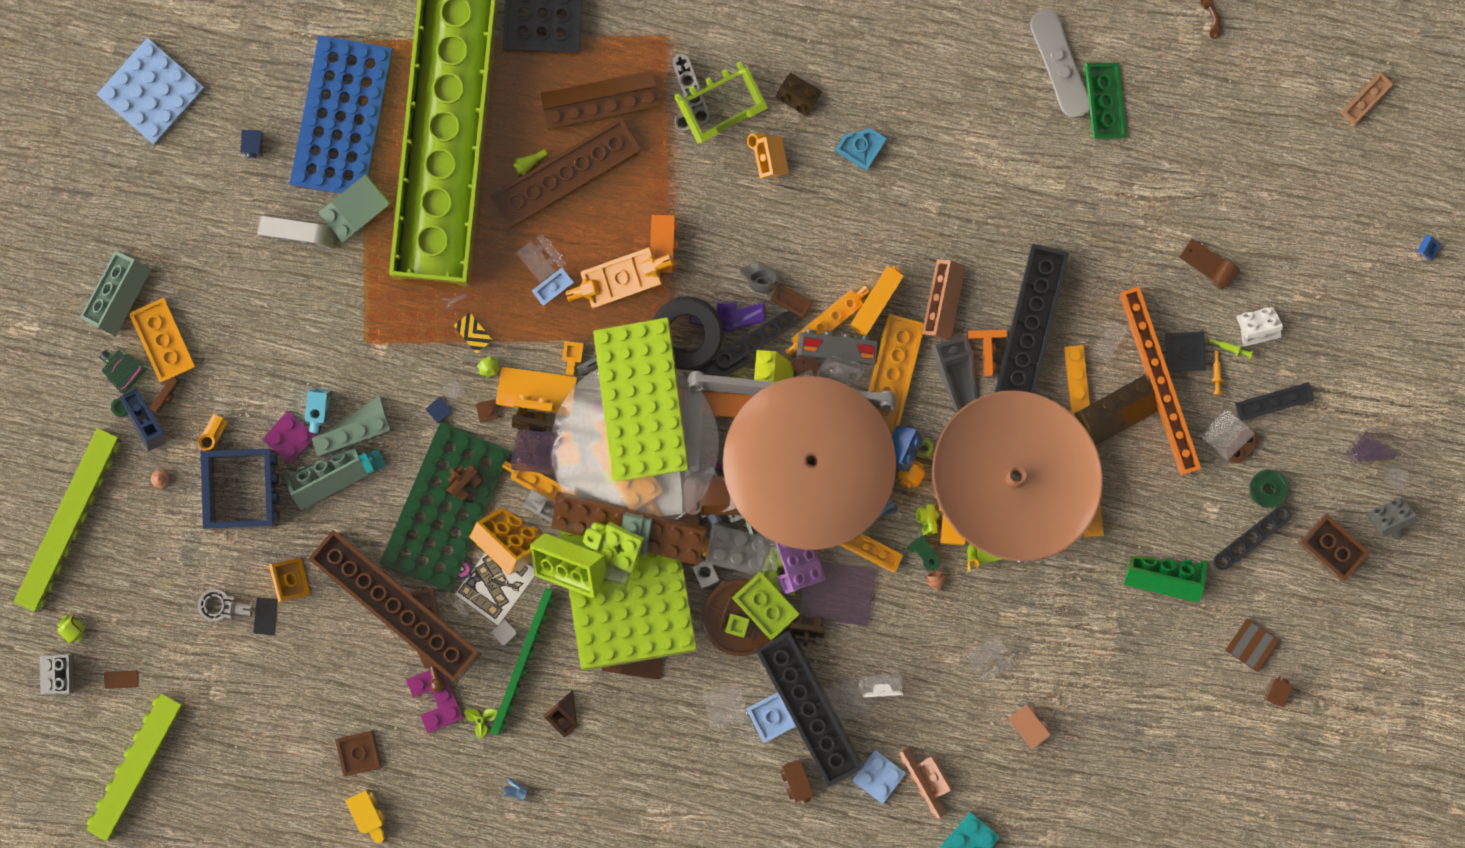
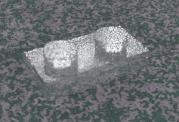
(766, 553)

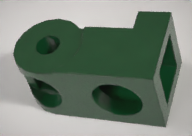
(929, 558)

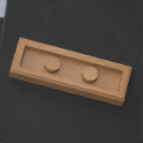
(1367, 98)

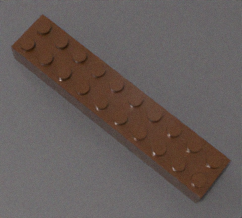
(394, 606)

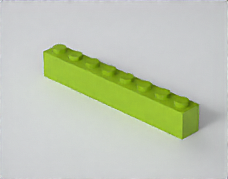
(135, 766)

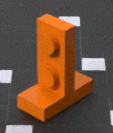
(988, 347)

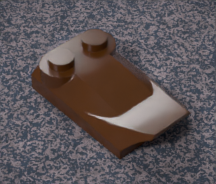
(715, 500)

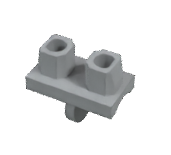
(540, 505)

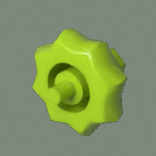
(489, 366)

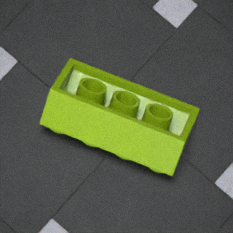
(568, 565)

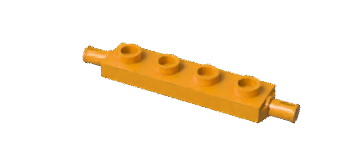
(833, 315)
(535, 481)

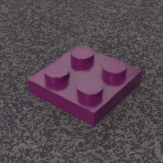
(289, 437)

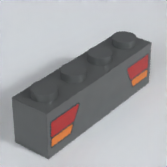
(846, 347)

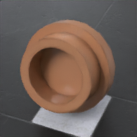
(160, 478)
(936, 579)

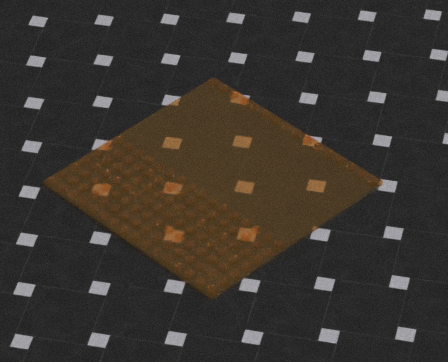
(586, 226)

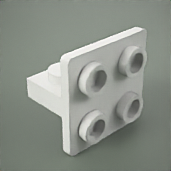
(1259, 326)

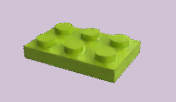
(765, 605)

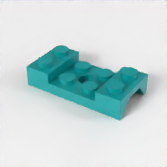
(971, 834)

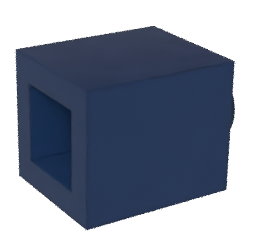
(251, 143)

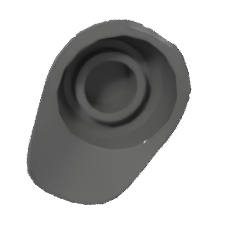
(760, 277)

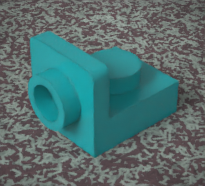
(372, 461)

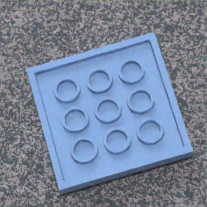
(150, 91)

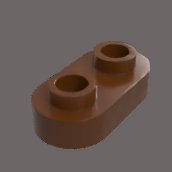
(1246, 449)

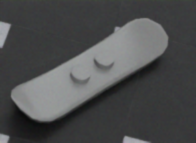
(1060, 63)

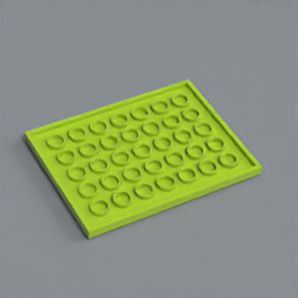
(636, 619)

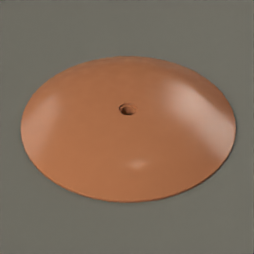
(770, 470)
(1055, 470)

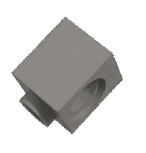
(704, 582)

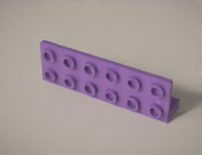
(801, 568)

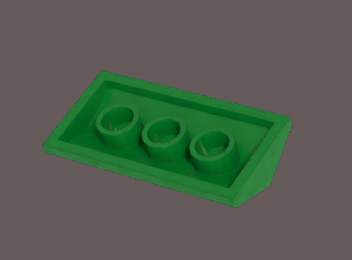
(1105, 101)

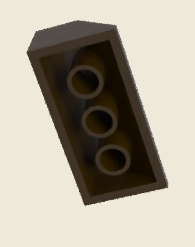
(1118, 410)

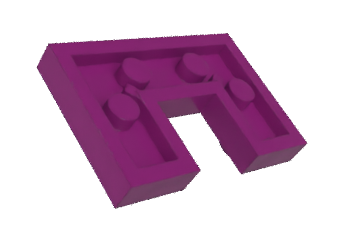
(448, 708)

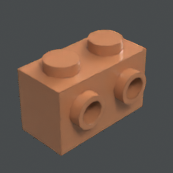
(1029, 726)

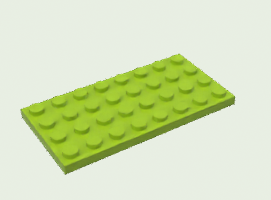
(641, 400)

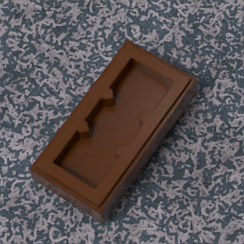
(791, 301)
(165, 395)

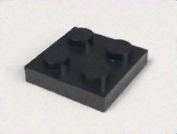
(1185, 351)

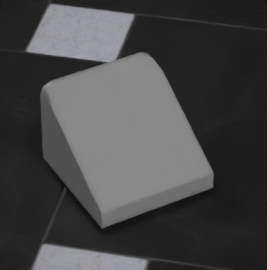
(504, 633)

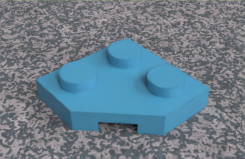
(861, 147)

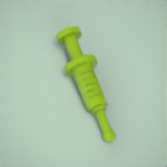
(1232, 348)

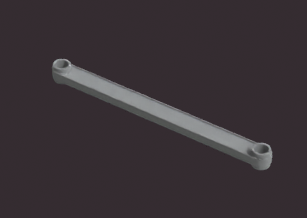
(698, 382)

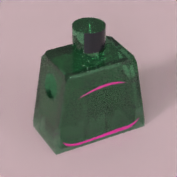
(122, 370)

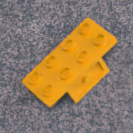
(533, 389)

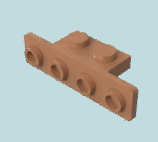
(929, 779)

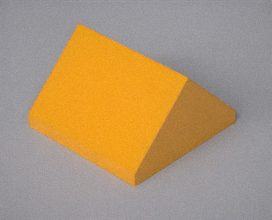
(289, 579)

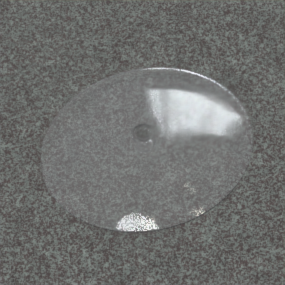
(583, 459)

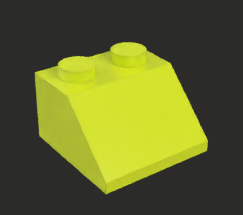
(772, 366)

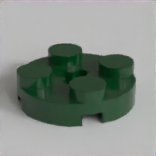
(1257, 487)

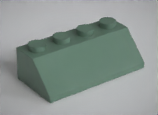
(115, 293)

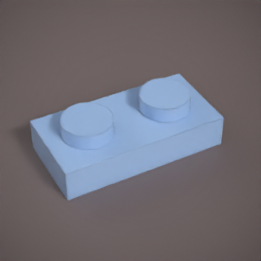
(552, 287)

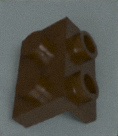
(798, 94)

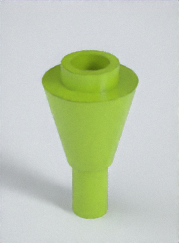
(524, 164)

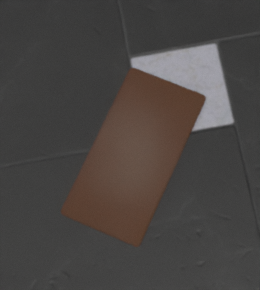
(120, 679)

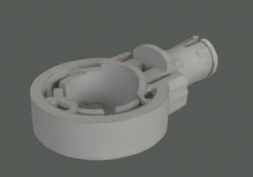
(234, 608)

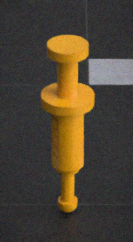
(1217, 375)

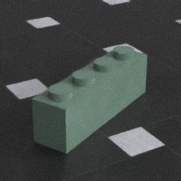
(357, 428)
(324, 478)

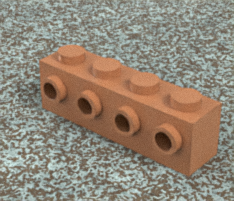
(943, 299)

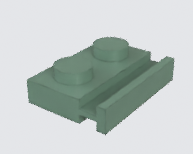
(639, 526)

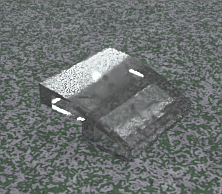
(1226, 434)

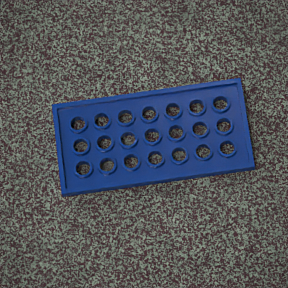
(315, 102)

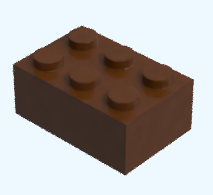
(1333, 547)

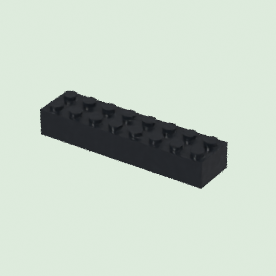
(1032, 319)
(809, 708)

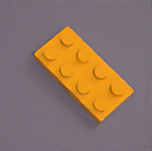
(162, 340)

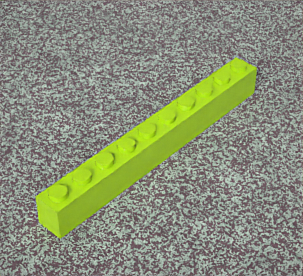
(67, 520)

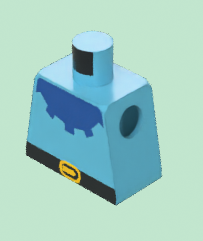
(319, 400)

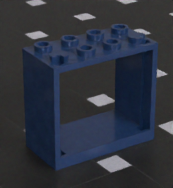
(208, 489)

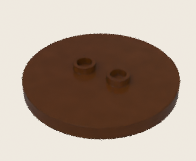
(716, 616)

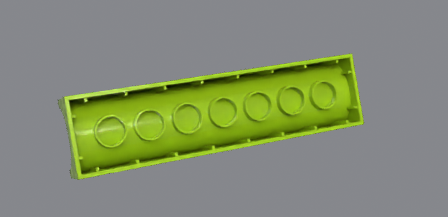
(444, 140)

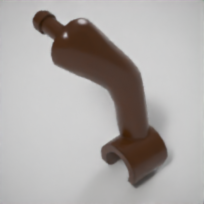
(1216, 20)

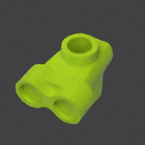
(928, 516)

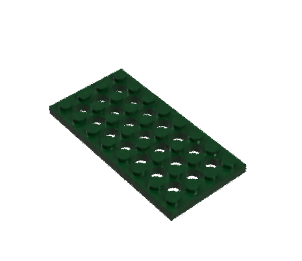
(414, 504)

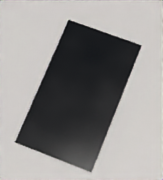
(265, 616)

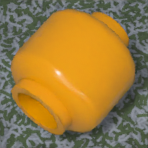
(913, 477)

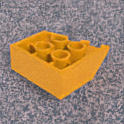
(505, 539)

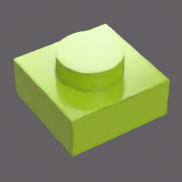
(737, 625)

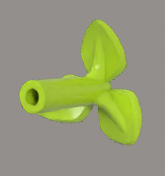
(481, 728)

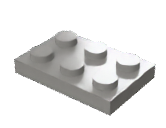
(732, 550)

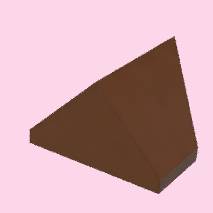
(563, 715)

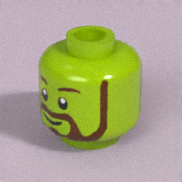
(71, 628)

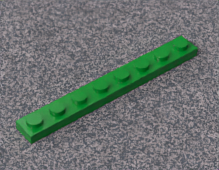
(520, 669)

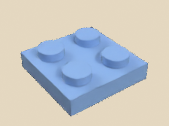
(770, 717)
(878, 776)

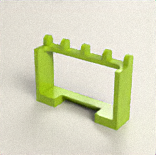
(753, 89)

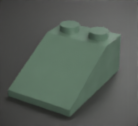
(354, 208)

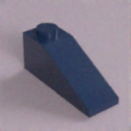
(143, 420)

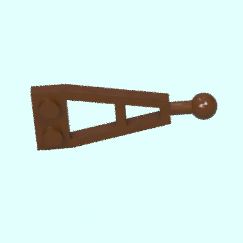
(428, 599)

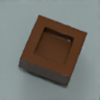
(487, 410)

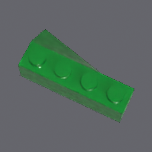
(1167, 577)

